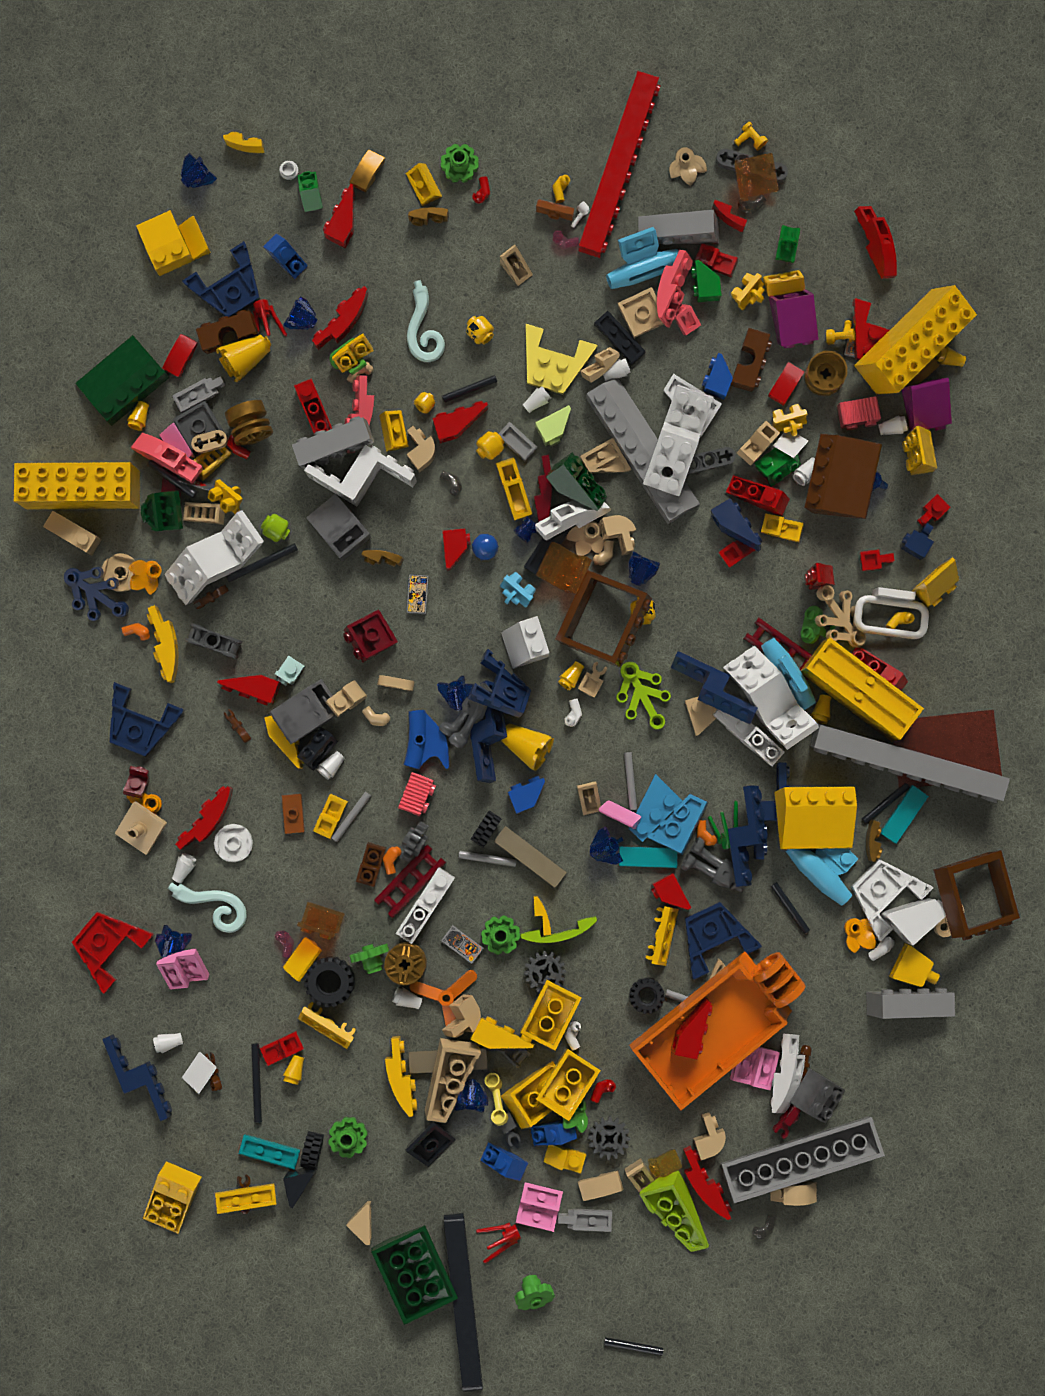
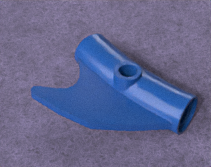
(433, 742)

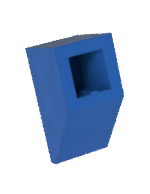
(285, 255)
(720, 378)
(526, 796)
(552, 1133)
(504, 1162)

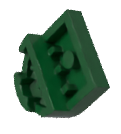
(162, 511)

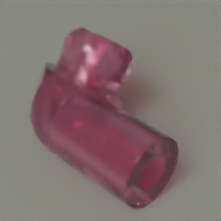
(563, 242)
(287, 942)

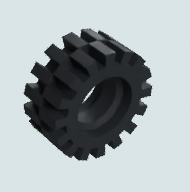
(486, 829)
(658, 995)
(311, 1150)

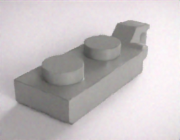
(197, 393)
(587, 1219)

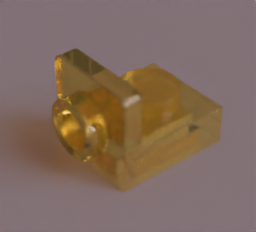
(664, 1163)

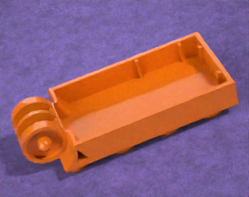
(746, 1012)

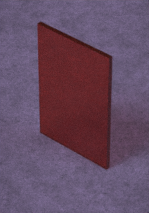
(958, 737)

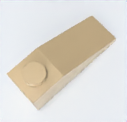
(72, 533)

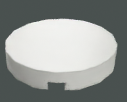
(233, 843)

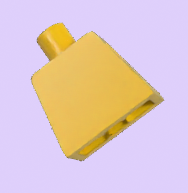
(913, 967)

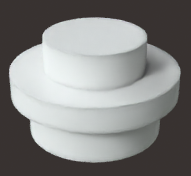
(288, 170)

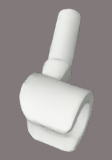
(583, 208)

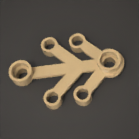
(842, 619)

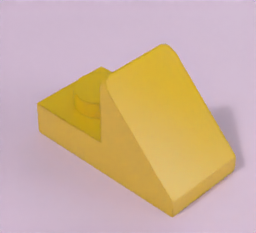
(563, 1157)

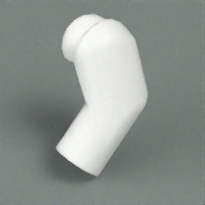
(575, 714)
(882, 948)
(571, 1033)

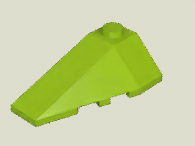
(672, 1202)

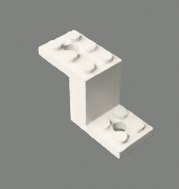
(678, 440)
(361, 474)
(213, 557)
(771, 694)

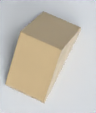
(515, 265)
(589, 798)
(639, 1175)
(361, 1223)

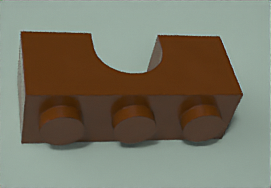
(212, 334)
(756, 344)

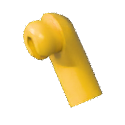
(559, 186)
(900, 618)

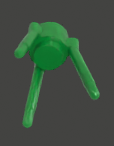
(724, 837)

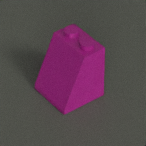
(794, 318)
(928, 404)

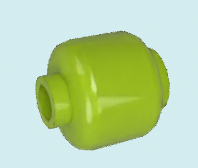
(275, 527)

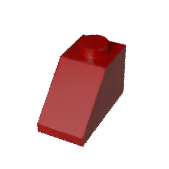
(455, 546)
(670, 892)

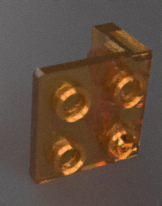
(756, 176)
(563, 568)
(321, 920)

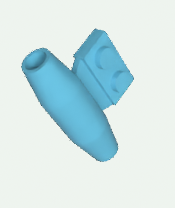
(642, 259)
(790, 671)
(823, 869)

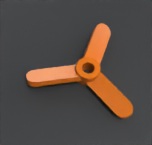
(437, 994)

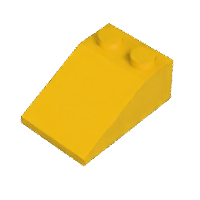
(164, 243)
(937, 583)
(550, 1015)
(568, 1084)
(522, 1097)

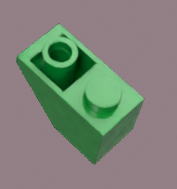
(310, 191)
(707, 283)

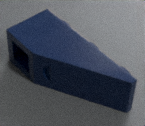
(731, 522)

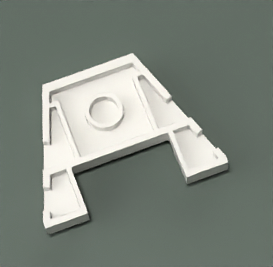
(879, 887)

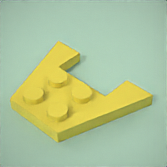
(553, 369)

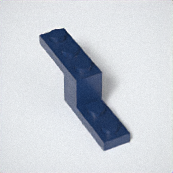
(713, 688)
(482, 736)
(769, 807)
(747, 836)
(137, 1077)

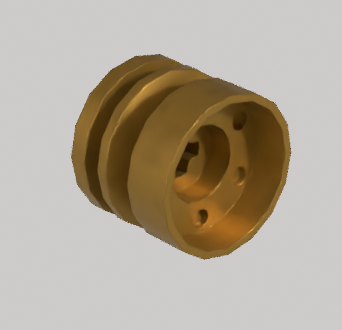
(836, 371)
(248, 422)
(412, 954)

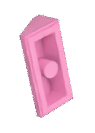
(173, 437)
(620, 814)

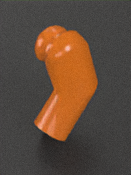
(705, 835)

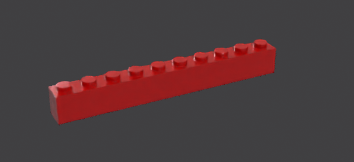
(618, 164)

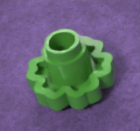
(459, 163)
(497, 944)
(370, 957)
(349, 1127)
(533, 1294)

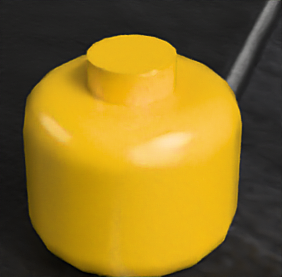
(424, 402)

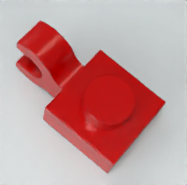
(934, 509)
(872, 559)

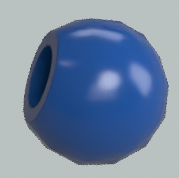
(485, 546)

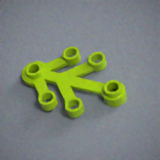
(641, 692)

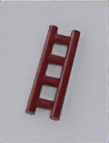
(763, 626)
(409, 893)

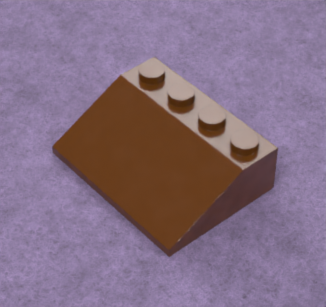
(843, 476)

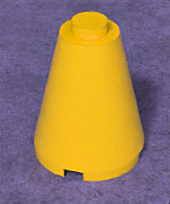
(243, 355)
(528, 745)

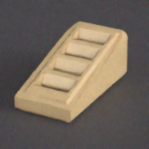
(215, 512)

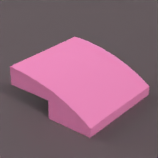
(182, 969)
(757, 1068)
(539, 1207)

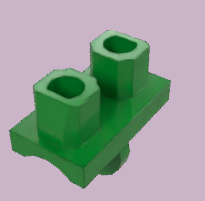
(787, 244)

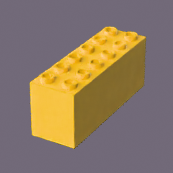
(915, 340)
(77, 485)
(861, 690)

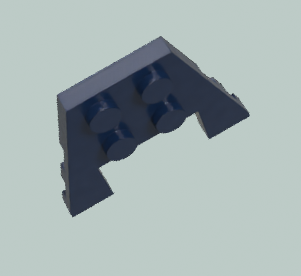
(233, 291)
(508, 691)
(136, 730)
(711, 928)

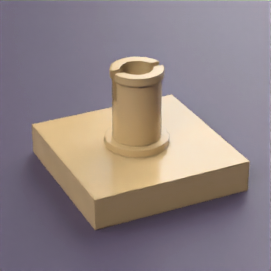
(140, 827)

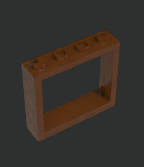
(578, 606)
(952, 902)

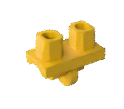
(751, 293)
(790, 422)
(228, 497)

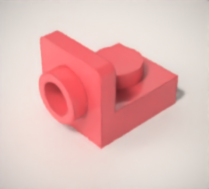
(687, 319)

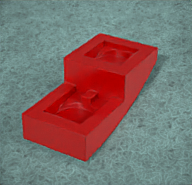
(723, 212)
(717, 260)
(179, 355)
(786, 383)
(735, 552)
(281, 1048)

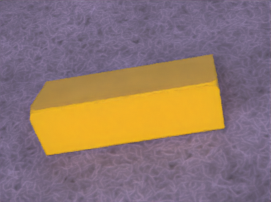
(423, 184)
(194, 238)
(784, 283)
(393, 430)
(302, 958)

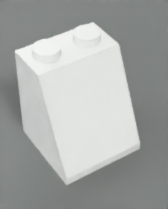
(525, 642)
(915, 918)

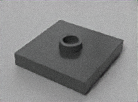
(196, 422)

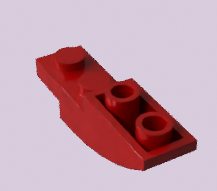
(881, 245)
(348, 313)
(213, 813)
(708, 1190)

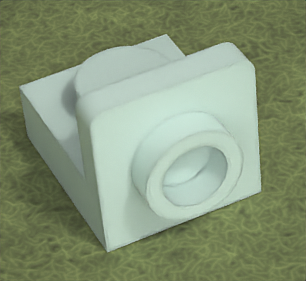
(289, 671)

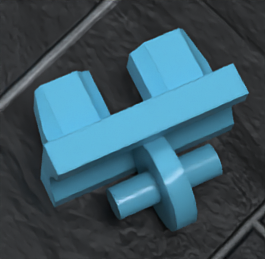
(515, 592)

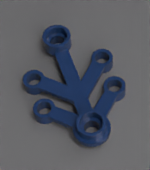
(92, 592)

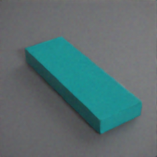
(904, 814)
(648, 857)
(269, 1151)

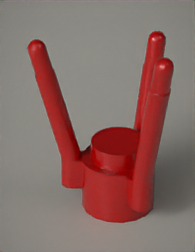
(263, 311)
(510, 1236)

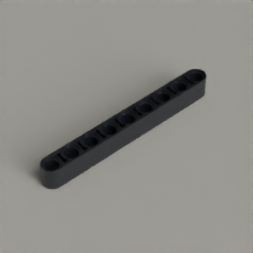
(464, 1305)

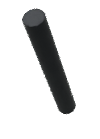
(470, 388)
(171, 478)
(885, 803)
(790, 908)
(633, 1346)

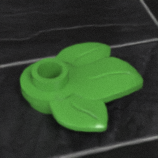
(578, 1119)

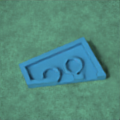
(655, 807)
(680, 825)

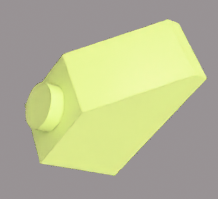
(553, 426)

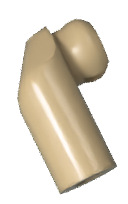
(376, 719)

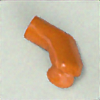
(137, 629)
(389, 858)

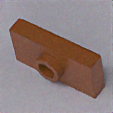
(555, 210)
(293, 813)

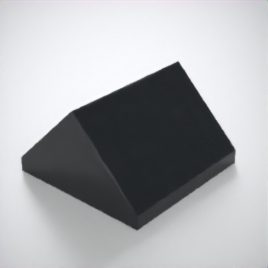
(430, 1143)
(295, 1183)

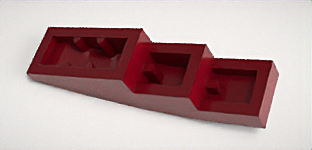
(543, 501)

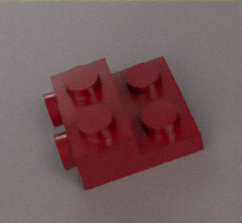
(369, 636)

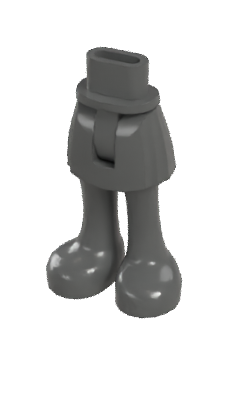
(470, 713)
(724, 871)

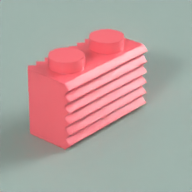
(859, 412)
(416, 794)

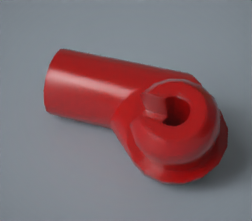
(484, 191)
(238, 450)
(602, 1087)

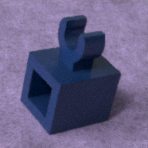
(917, 543)

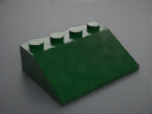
(122, 380)
(413, 1274)

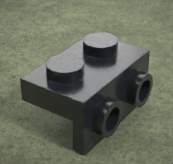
(317, 748)

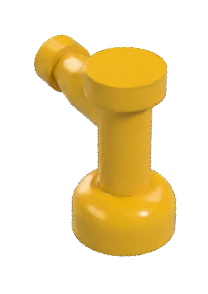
(748, 131)
(848, 333)

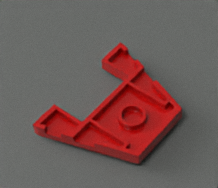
(865, 333)
(101, 939)

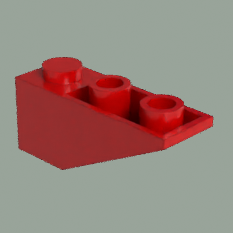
(341, 225)
(313, 406)
(454, 424)
(758, 495)
(819, 576)
(888, 672)
(257, 686)
(689, 1035)

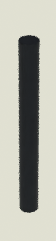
(262, 562)
(256, 1082)

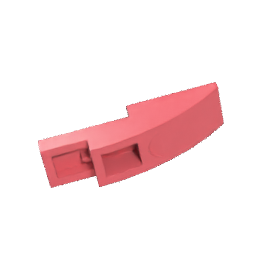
(669, 290)
(363, 403)
(167, 456)

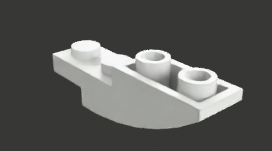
(567, 516)
(751, 737)
(425, 905)
(789, 1079)

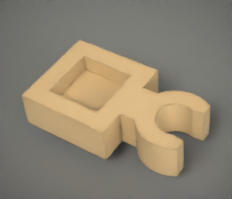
(591, 682)

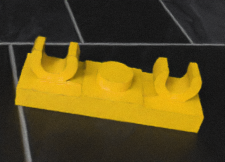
(663, 935)
(326, 1026)
(245, 1198)

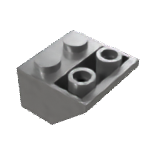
(817, 1096)

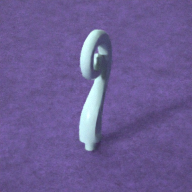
(422, 302)
(188, 896)

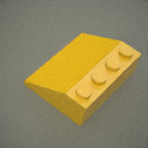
(816, 817)

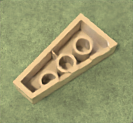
(451, 1069)

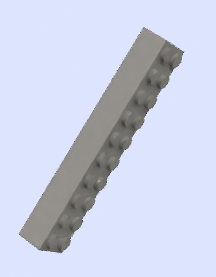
(913, 763)

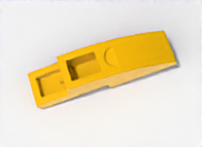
(167, 651)
(401, 1084)

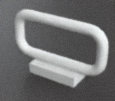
(892, 598)

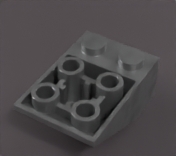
(339, 527)
(304, 712)

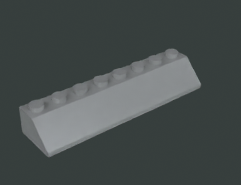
(636, 443)
(802, 1159)

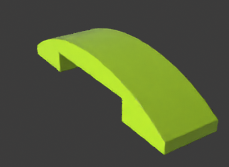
(535, 935)

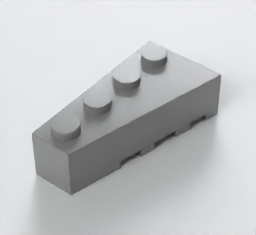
(683, 227)
(333, 443)
(910, 1004)

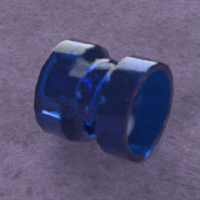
(526, 529)

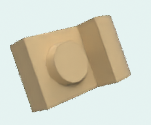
(758, 443)
(424, 452)
(621, 528)
(346, 698)
(467, 1016)
(712, 1142)
(797, 1194)

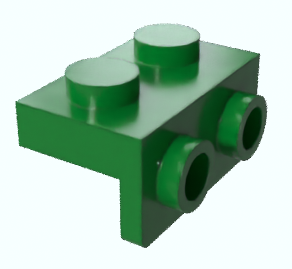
(777, 465)

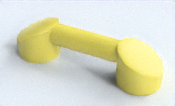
(494, 1084)

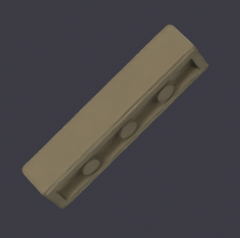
(530, 856)
(425, 1060)

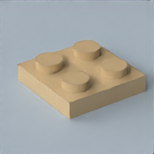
(640, 312)

